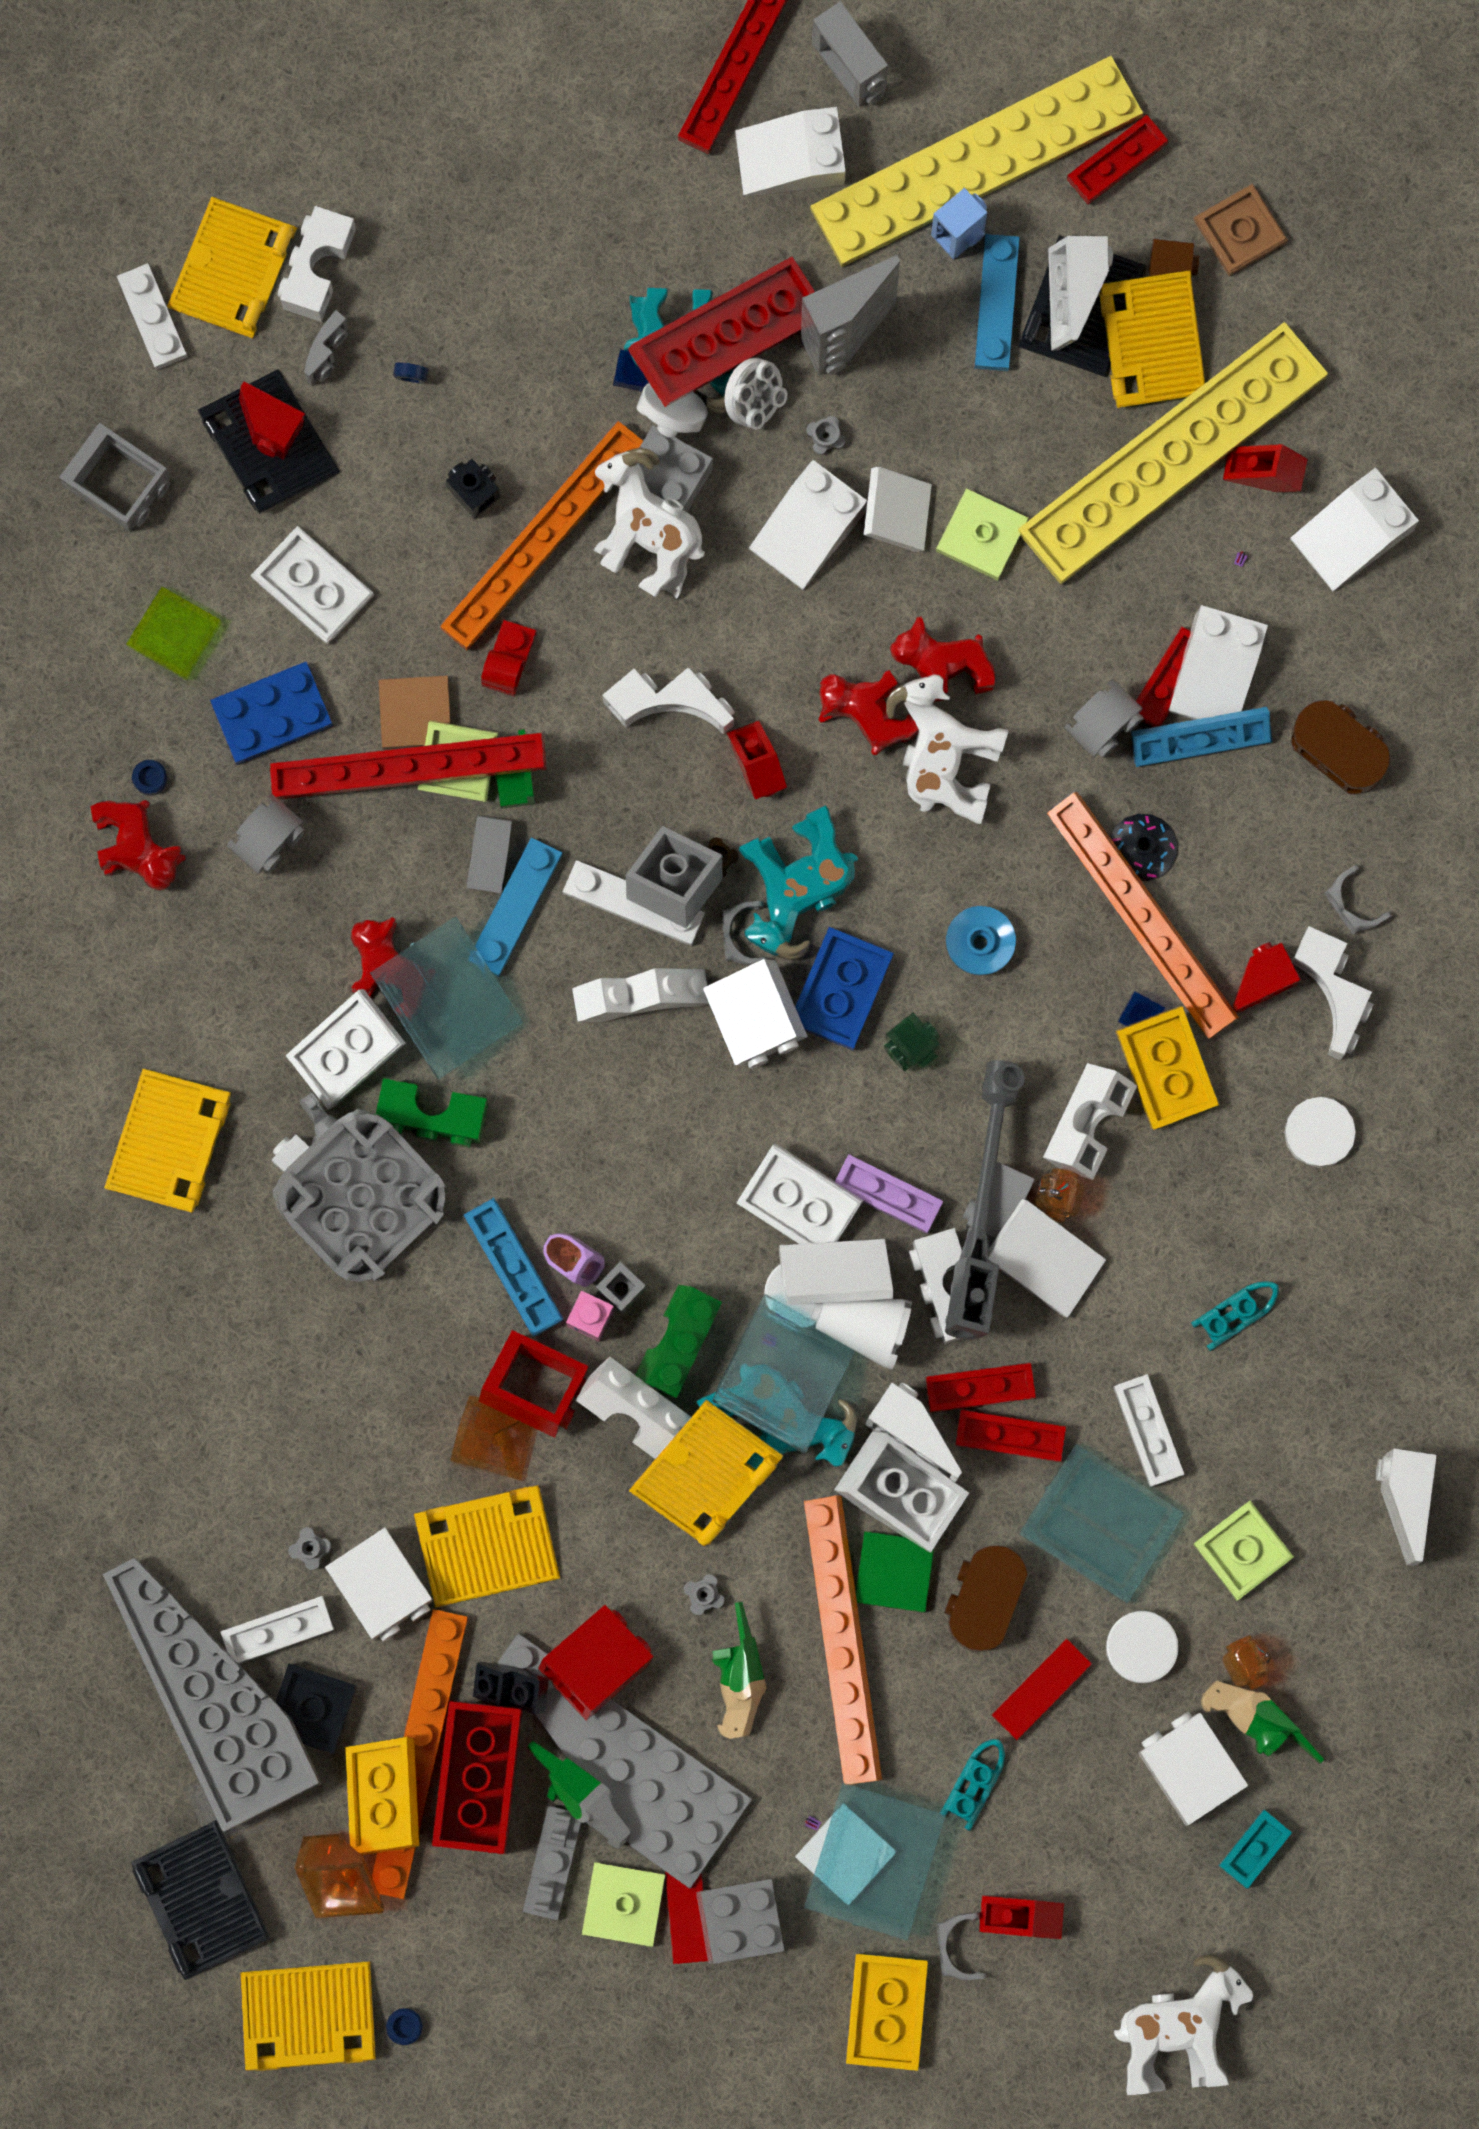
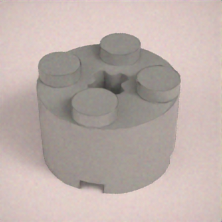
(1104, 720)
(266, 834)

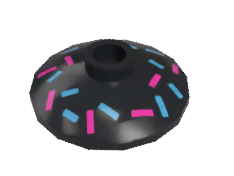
(1163, 845)

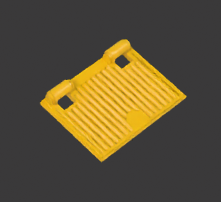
(231, 267)
(1153, 338)
(167, 1140)
(705, 1472)
(487, 1546)
(307, 2015)

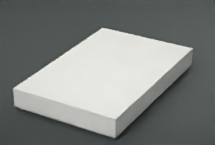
(312, 585)
(345, 1049)
(798, 1199)
(1044, 1258)
(835, 1272)

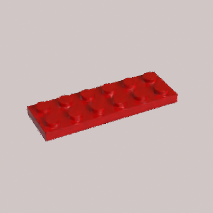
(723, 332)

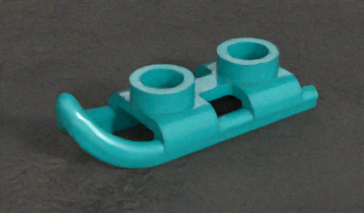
(1243, 1308)
(979, 1776)

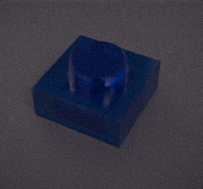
(628, 374)
(1139, 1009)

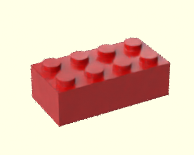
(477, 1777)

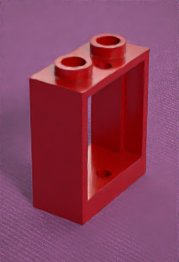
(520, 1409)

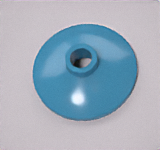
(985, 923)

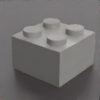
(680, 469)
(674, 877)
(740, 1921)

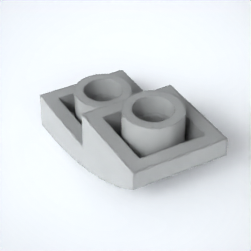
(320, 357)
(489, 854)

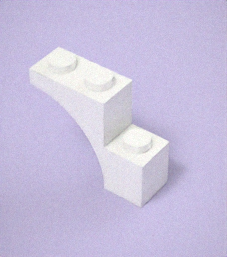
(688, 693)
(1321, 957)
(644, 992)

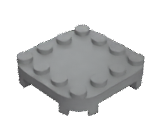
(359, 1195)

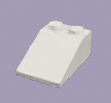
(791, 153)
(1075, 278)
(809, 524)
(1355, 529)
(1217, 664)
(909, 1423)
(901, 1490)
(1407, 1495)

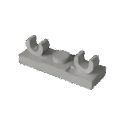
(552, 1864)

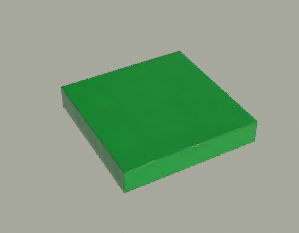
(893, 1573)

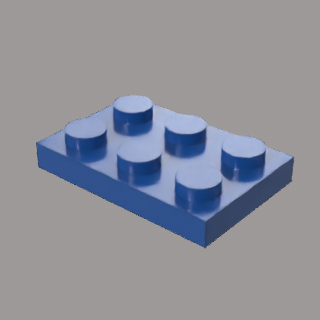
(271, 713)
(842, 987)

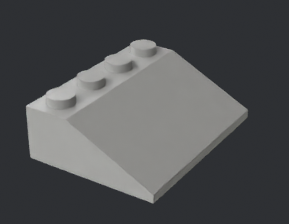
(846, 314)

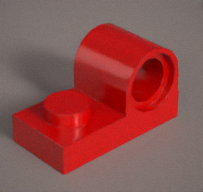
(508, 658)

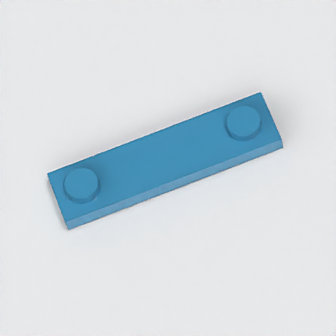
(996, 302)
(1201, 736)
(517, 904)
(513, 1267)

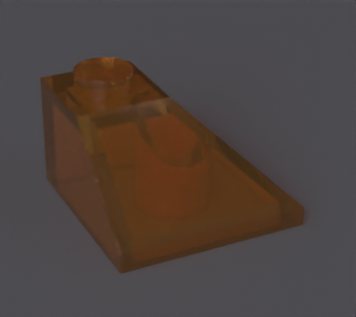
(491, 1441)
(336, 1878)

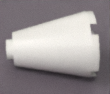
(866, 1326)

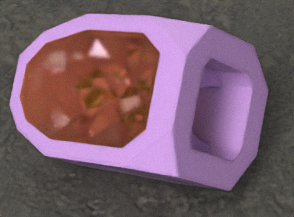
(573, 1258)

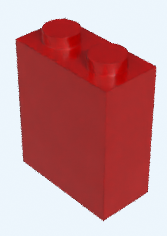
(596, 1661)

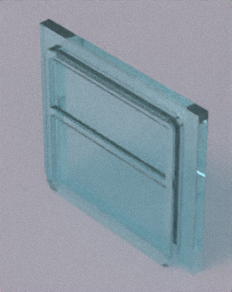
(446, 997)
(783, 1374)
(1101, 1523)
(874, 1861)

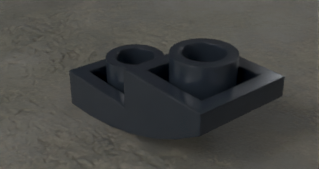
(510, 1686)

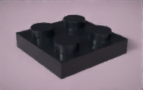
(316, 1706)

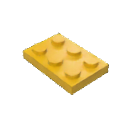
(1167, 1067)
(382, 1796)
(886, 2012)

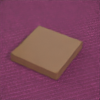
(1240, 230)
(408, 708)

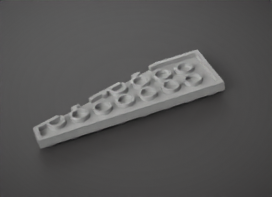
(226, 1722)
(659, 1791)

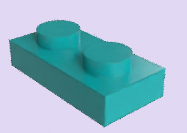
(1255, 1849)

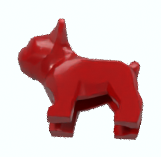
(944, 658)
(867, 708)
(134, 844)
(375, 946)

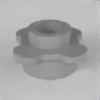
(829, 426)
(312, 1558)
(701, 1604)

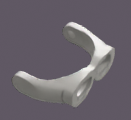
(1352, 922)
(731, 952)
(943, 1931)

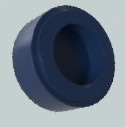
(410, 372)
(149, 777)
(404, 2026)

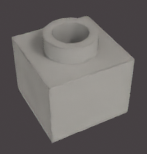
(617, 1275)

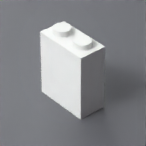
(756, 1013)
(380, 1585)
(1191, 1767)

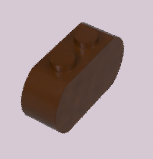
(1340, 746)
(986, 1598)

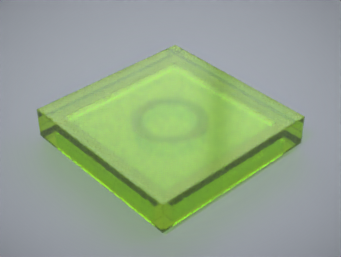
(173, 633)

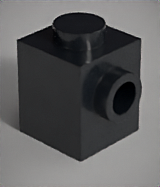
(473, 486)

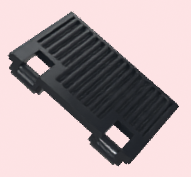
(1091, 348)
(303, 465)
(201, 1899)

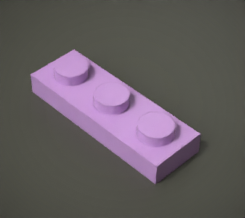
(889, 1194)

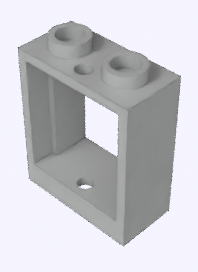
(850, 55)
(89, 456)

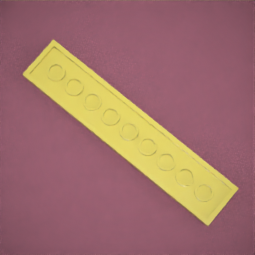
(976, 159)
(1172, 453)

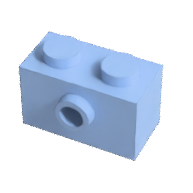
(960, 223)

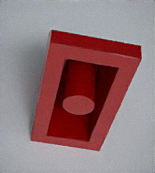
(270, 421)
(1266, 467)
(757, 760)
(1265, 976)
(1021, 1917)

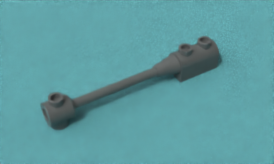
(974, 1276)

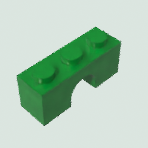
(460, 1121)
(690, 1319)

